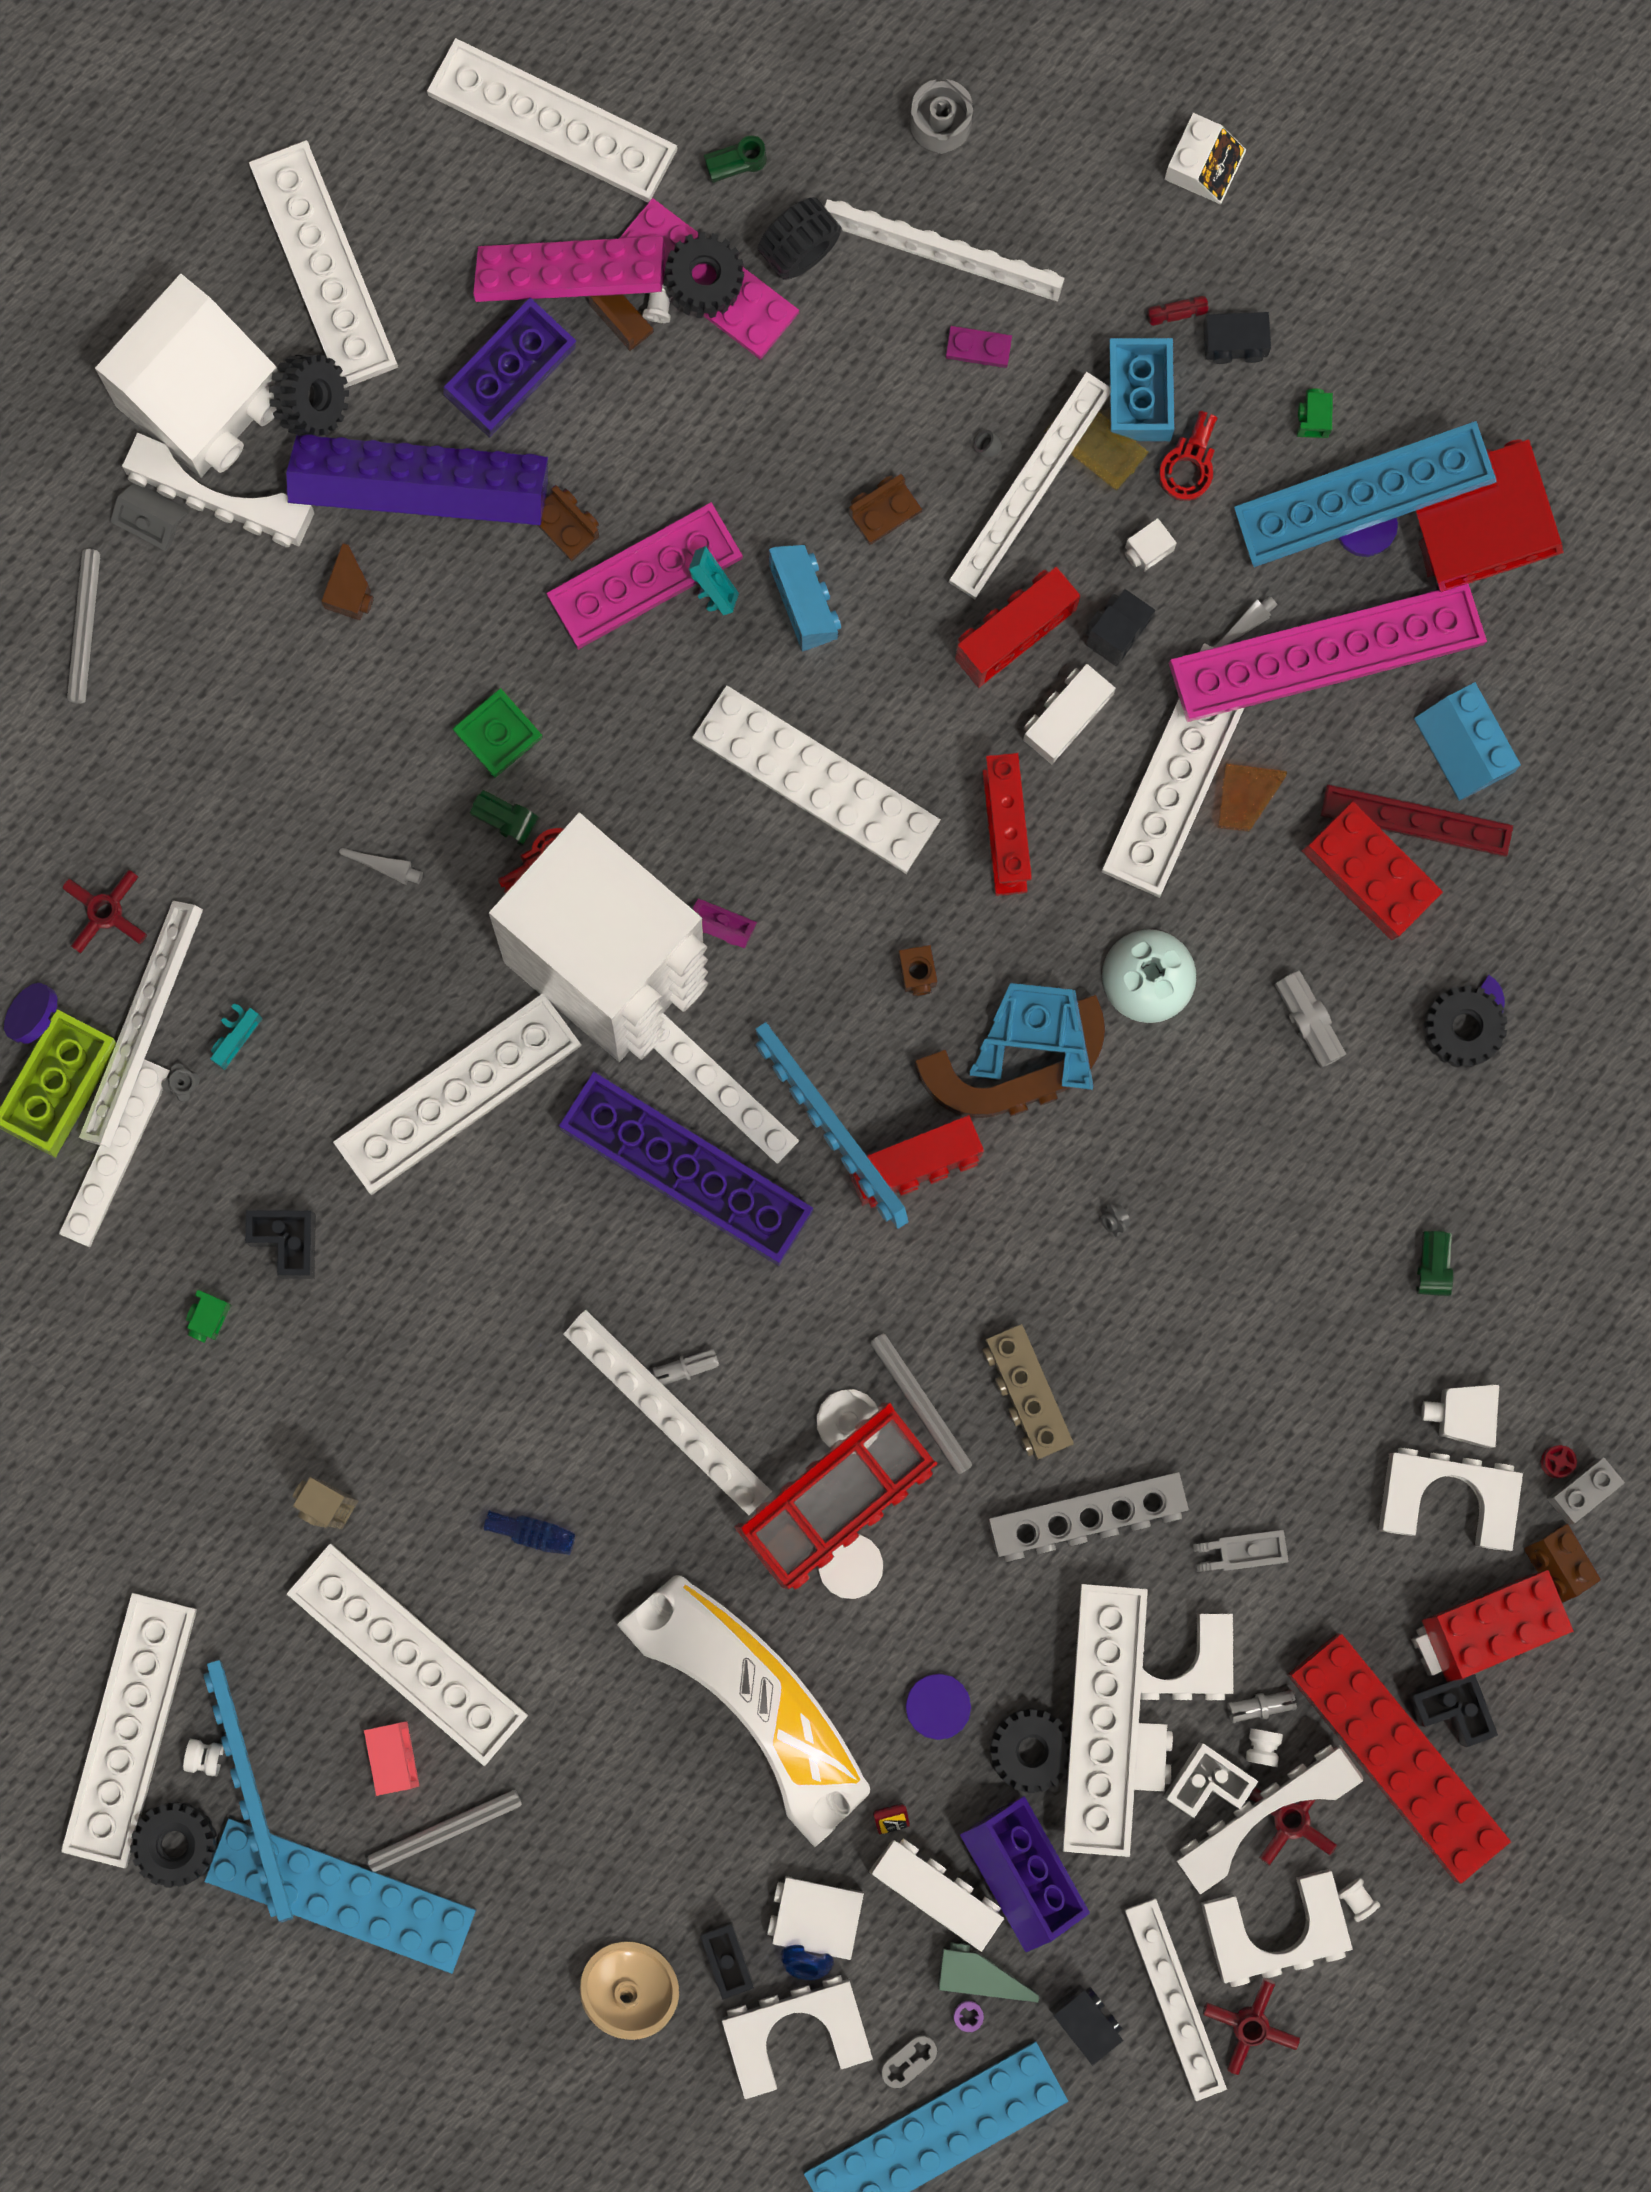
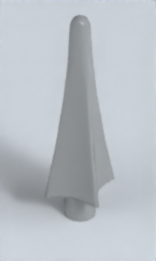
(1253, 617)
(394, 868)

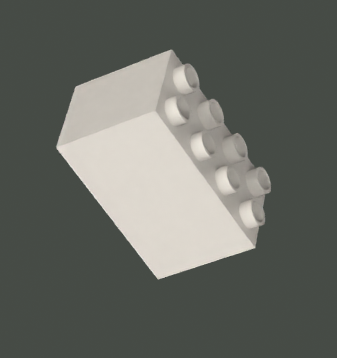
(602, 940)

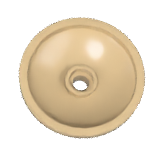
(634, 1972)

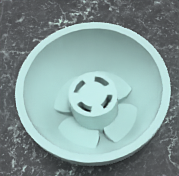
(1144, 992)

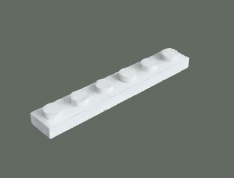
(112, 1161)
(1175, 1999)

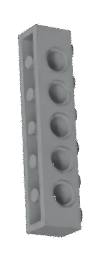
(1167, 1488)

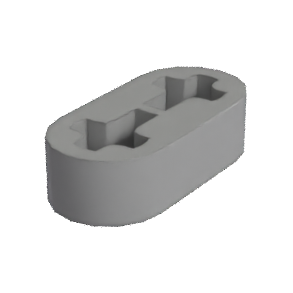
(914, 2067)

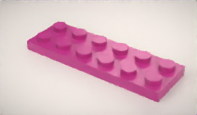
(569, 269)
(759, 311)
(640, 576)

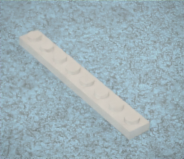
(945, 251)
(1030, 485)
(141, 1023)
(724, 1092)
(667, 1412)

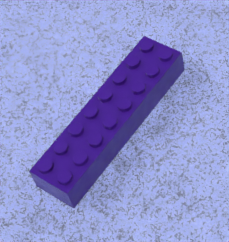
(417, 479)
(686, 1168)

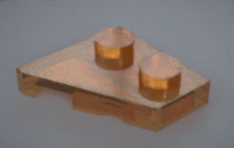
(1246, 795)

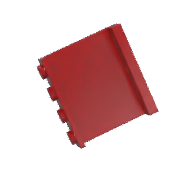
(1493, 525)

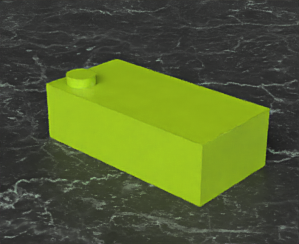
(56, 1083)

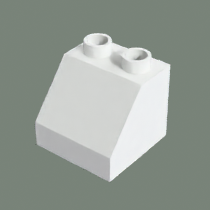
(190, 378)

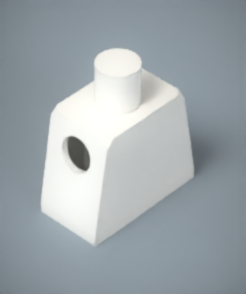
(1466, 1414)

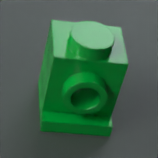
(1315, 414)
(206, 1317)

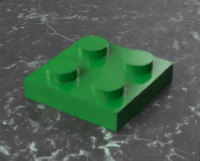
(497, 733)

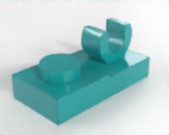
(713, 582)
(227, 1048)

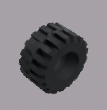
(799, 238)

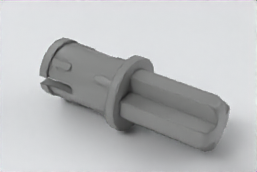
(686, 1367)

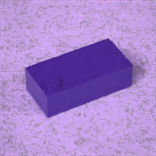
(509, 367)
(1025, 1874)

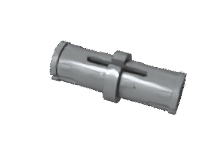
(1262, 1706)

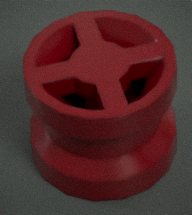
(1564, 1463)

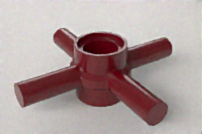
(95, 902)
(1284, 1833)
(1256, 2037)

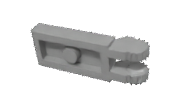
(1245, 1551)

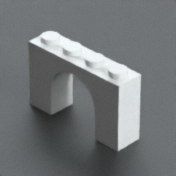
(1495, 1489)
(1211, 1669)
(1322, 1937)
(749, 2030)

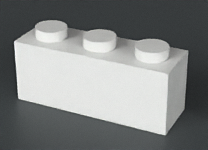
(1068, 713)

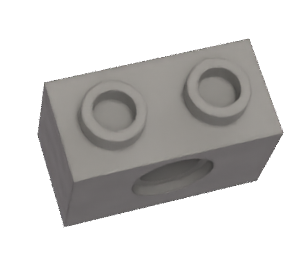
(1585, 1490)

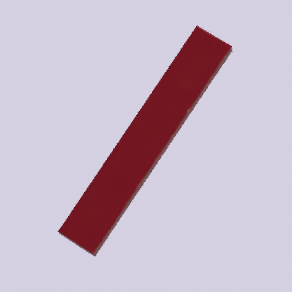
(1422, 821)

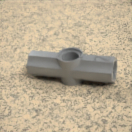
(1310, 1018)

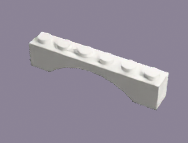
(154, 464)
(1325, 1779)

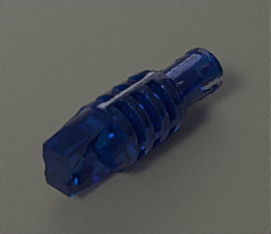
(531, 1532)

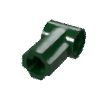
(732, 161)
(507, 818)
(1435, 1269)

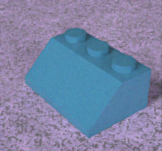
(1142, 388)
(803, 595)
(1467, 741)

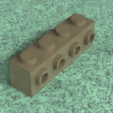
(1028, 1392)
(323, 1504)

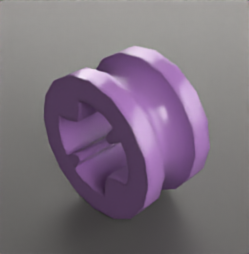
(969, 2005)

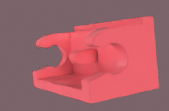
(391, 1758)

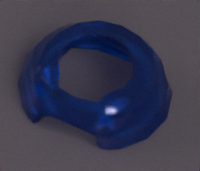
(805, 1965)

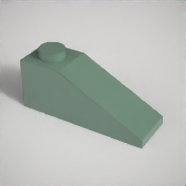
(973, 1974)

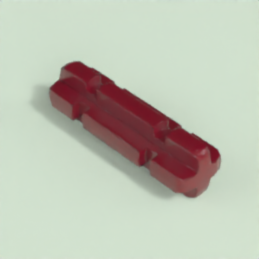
(1177, 310)

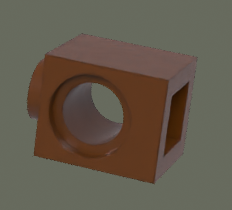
(918, 956)

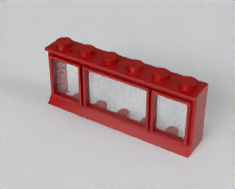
(837, 1497)

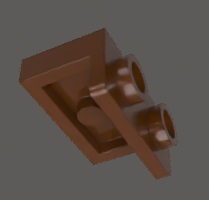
(1565, 1561)

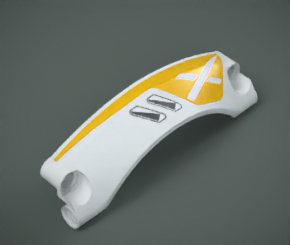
(729, 1659)

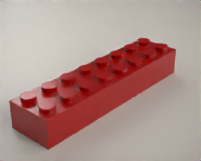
(1399, 1758)

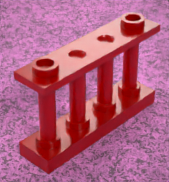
(1006, 824)

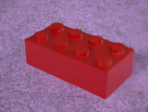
(1017, 626)
(1372, 871)
(925, 1158)
(1497, 1626)

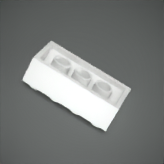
(936, 1894)

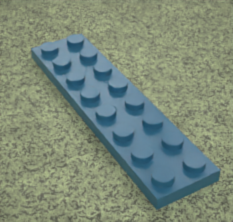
(1365, 494)
(347, 1898)
(945, 2128)

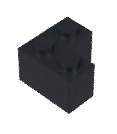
(1119, 627)
(292, 1234)
(1459, 1701)
(1086, 2024)

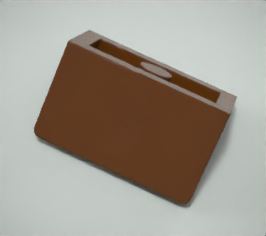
(621, 318)

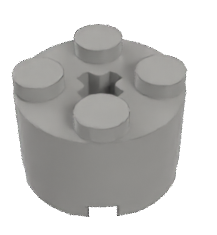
(927, 112)

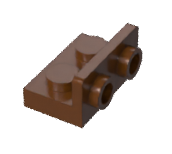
(884, 508)
(566, 524)

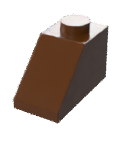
(347, 587)

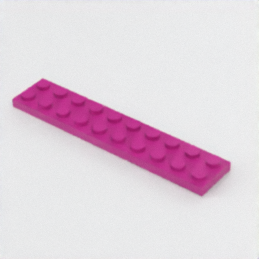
(1327, 652)

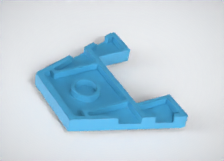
(1040, 1021)

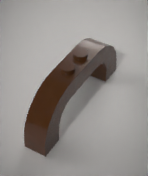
(1012, 1096)

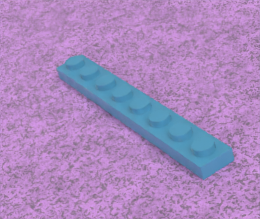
(836, 1134)
(251, 1805)

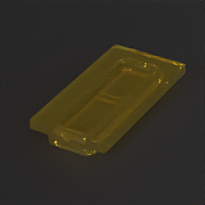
(1108, 453)

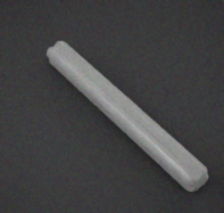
(83, 626)
(921, 1403)
(444, 1831)

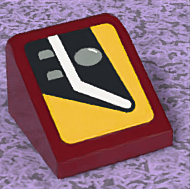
(891, 1818)

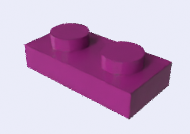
(978, 346)
(724, 923)

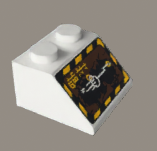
(1205, 159)

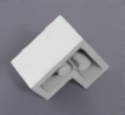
(1205, 1773)

